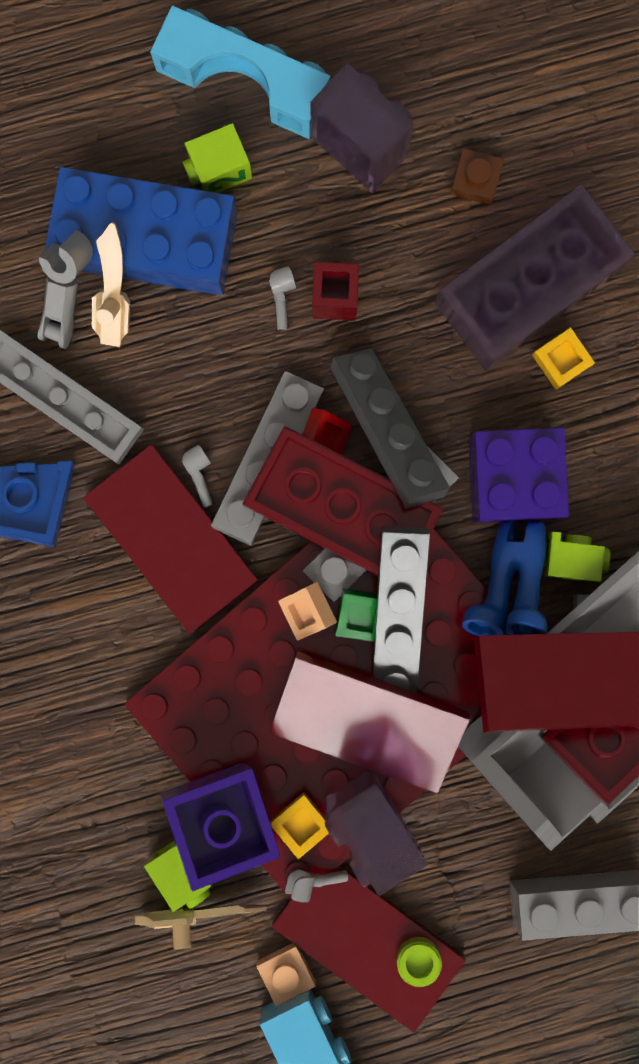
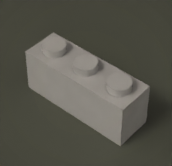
(575, 905)

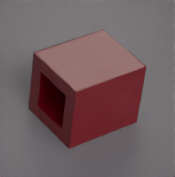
(335, 291)

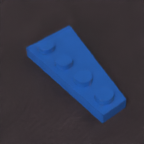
(34, 501)

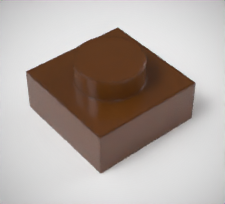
(477, 176)

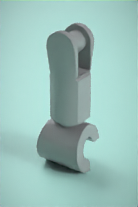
(62, 266)

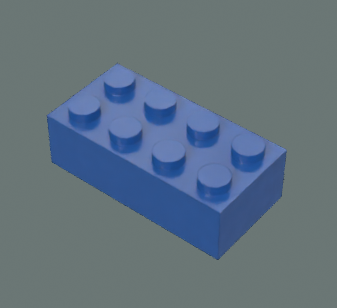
(164, 230)

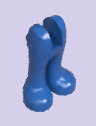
(507, 559)

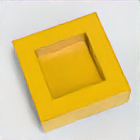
(563, 358)
(300, 825)

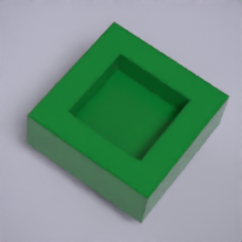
(356, 615)

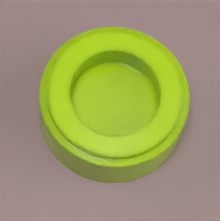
(418, 961)

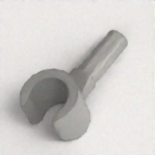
(281, 282)
(194, 461)
(301, 882)

